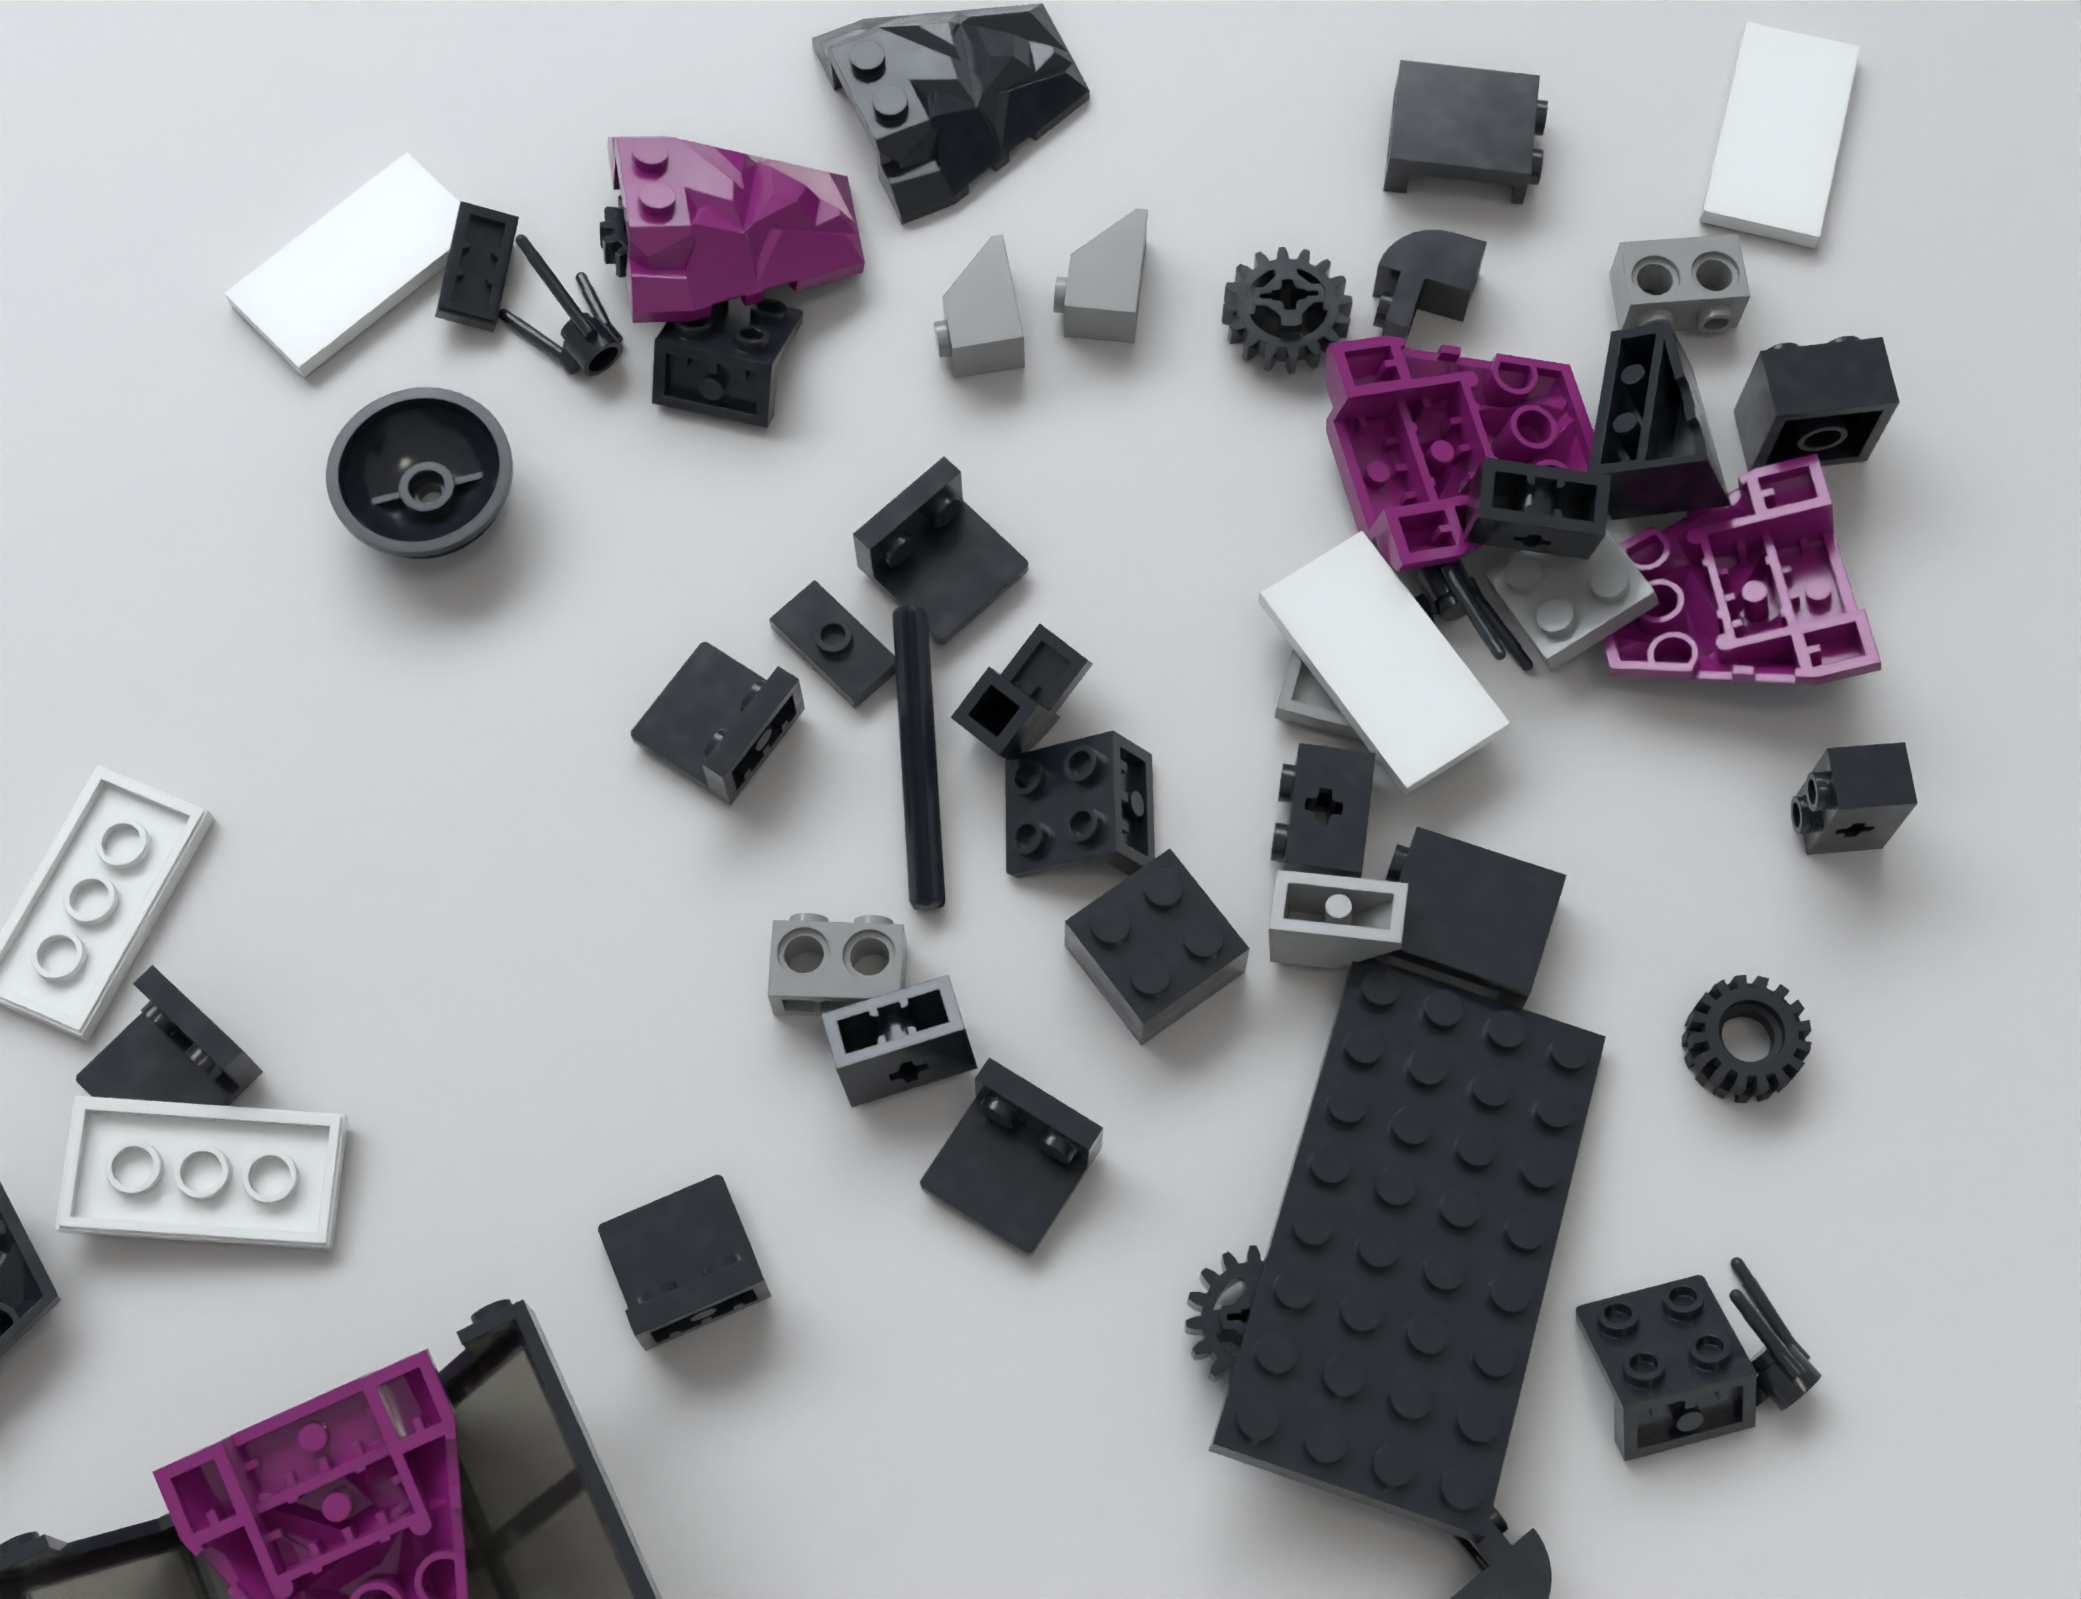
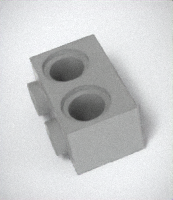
(1676, 273)
(835, 980)

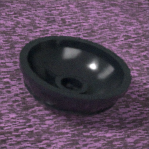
(413, 447)

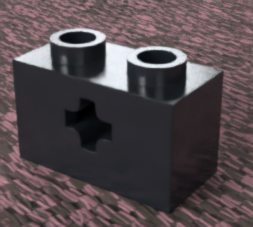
(1537, 508)
(1332, 783)
(1854, 798)
(899, 1041)

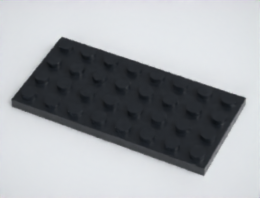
(1411, 1250)

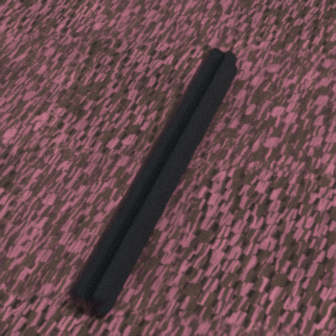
(918, 758)

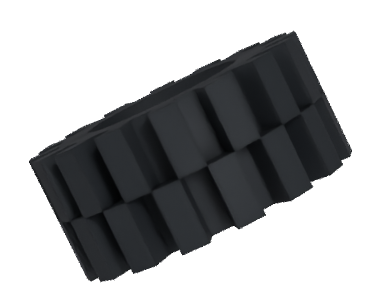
(1768, 1008)

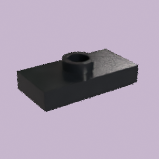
(476, 266)
(834, 644)

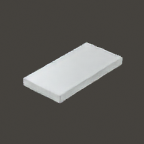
(1780, 134)
(350, 265)
(1383, 663)
(95, 900)
(202, 1173)

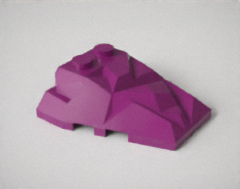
(725, 226)
(1419, 424)
(1749, 590)
(333, 1495)

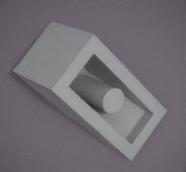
(1105, 283)
(982, 316)
(1334, 919)

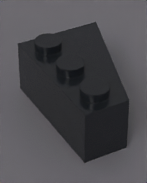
(1654, 429)

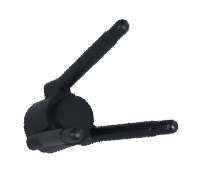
(588, 341)
(1454, 594)
(1782, 1363)

